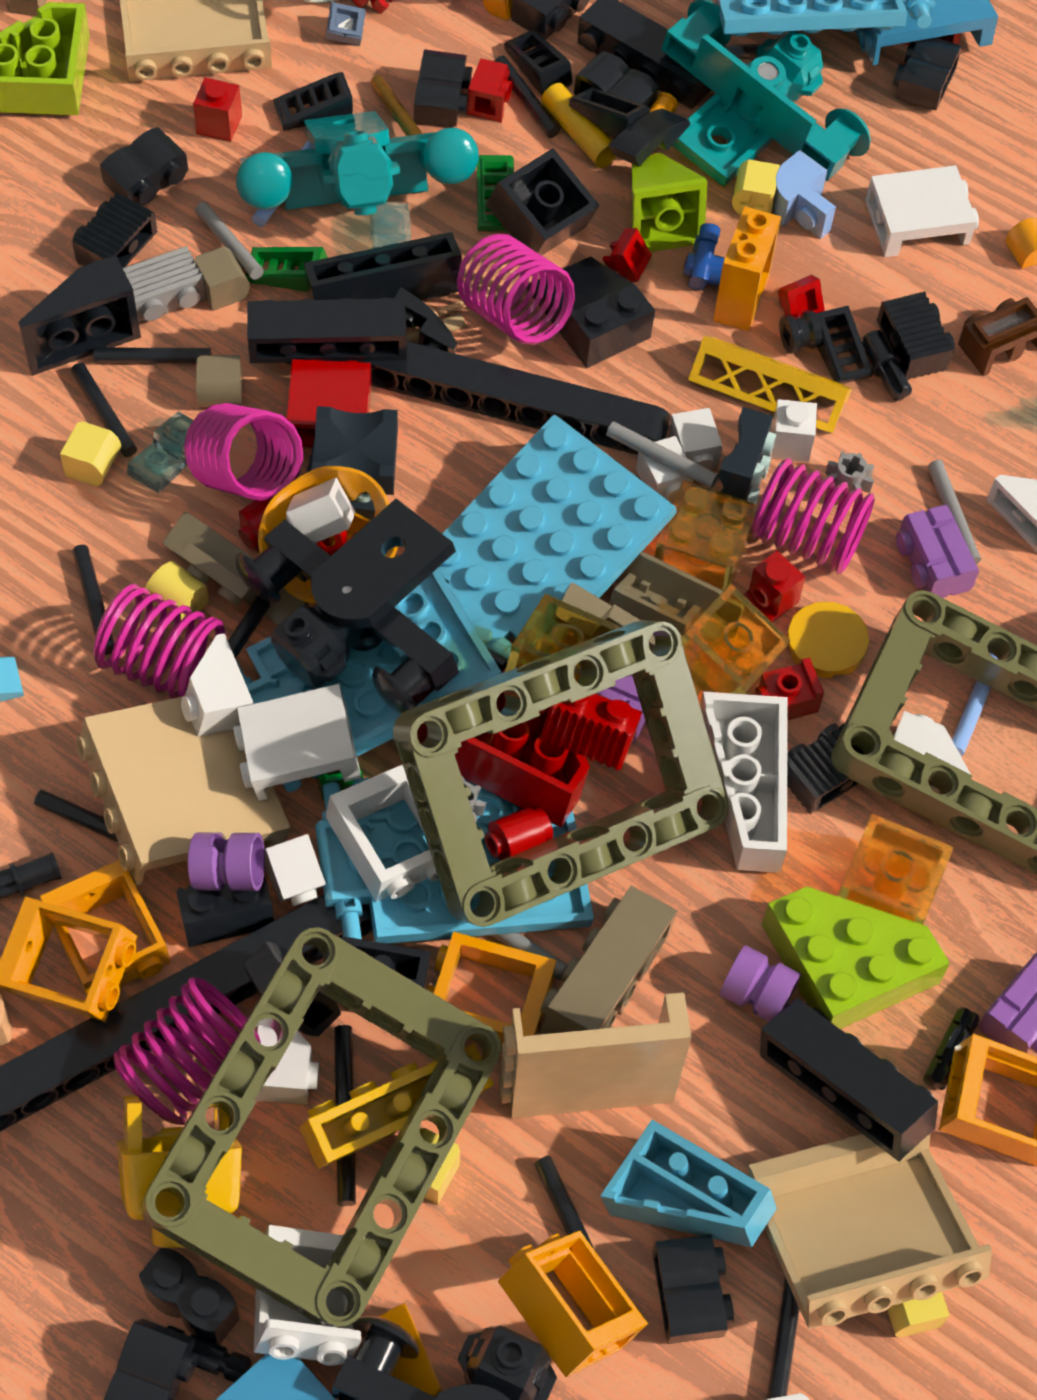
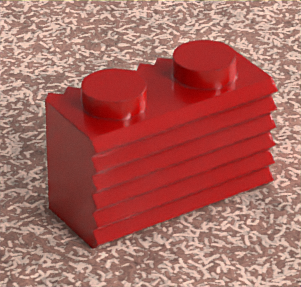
(594, 728)

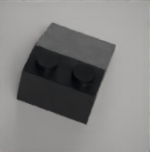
(606, 312)
(82, 313)

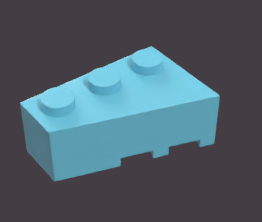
(687, 1190)

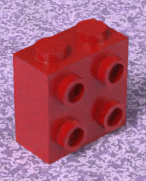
(326, 384)

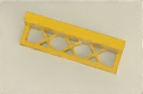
(772, 368)

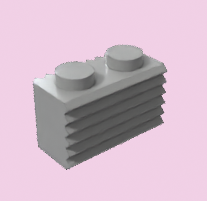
(165, 283)

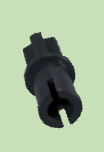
(886, 365)
(28, 875)

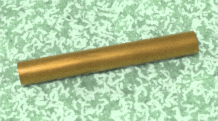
(394, 106)

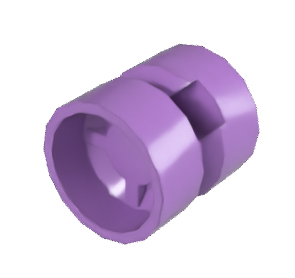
(224, 861)
(759, 984)

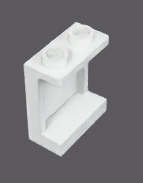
(920, 207)
(296, 739)
(291, 1335)

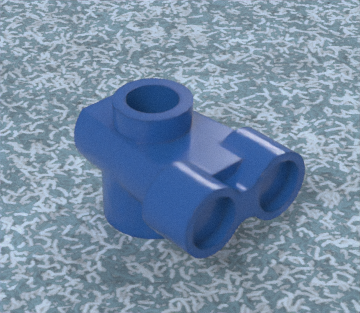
(702, 264)

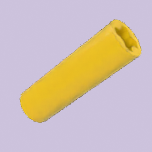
(584, 132)

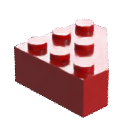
(524, 768)

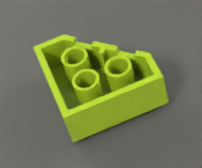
(45, 61)
(851, 954)

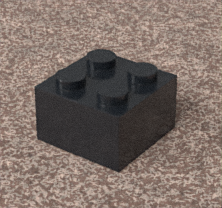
(542, 203)

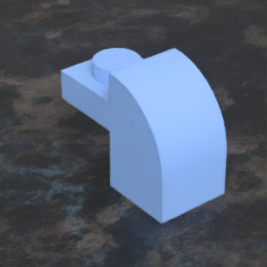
(799, 195)

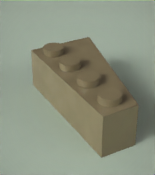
(613, 957)

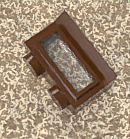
(998, 332)

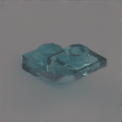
(390, 224)
(164, 457)

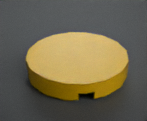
(830, 636)

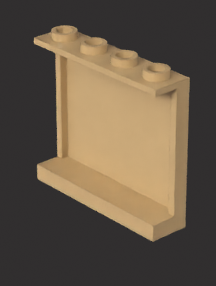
(193, 37)
(170, 783)
(595, 1066)
(866, 1229)

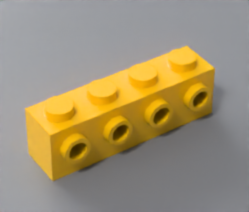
(369, 1115)

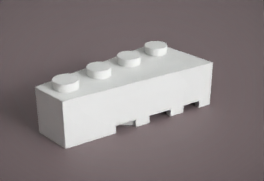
(751, 758)

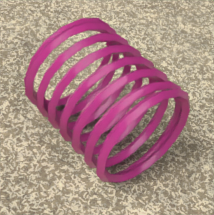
(531, 265)
(277, 453)
(787, 475)
(194, 642)
(200, 1012)

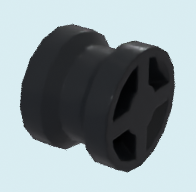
(800, 331)

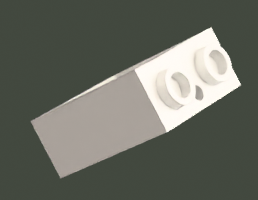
(360, 801)

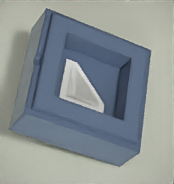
(345, 23)

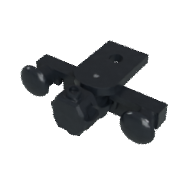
(357, 602)
(494, 1364)

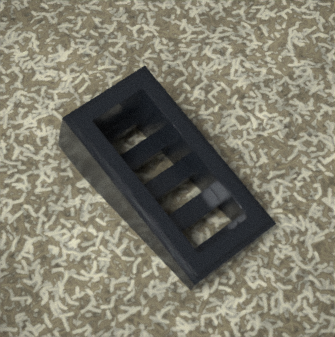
(542, 64)
(331, 89)
(608, 110)
(843, 320)

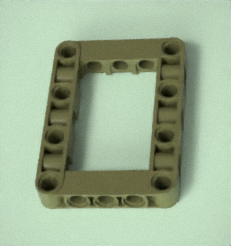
(904, 774)
(592, 849)
(406, 1172)

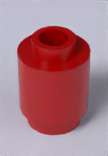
(518, 832)

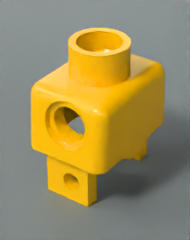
(142, 1157)

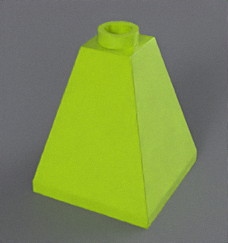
(667, 203)

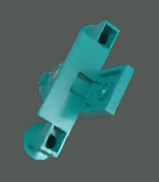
(756, 99)
(355, 165)

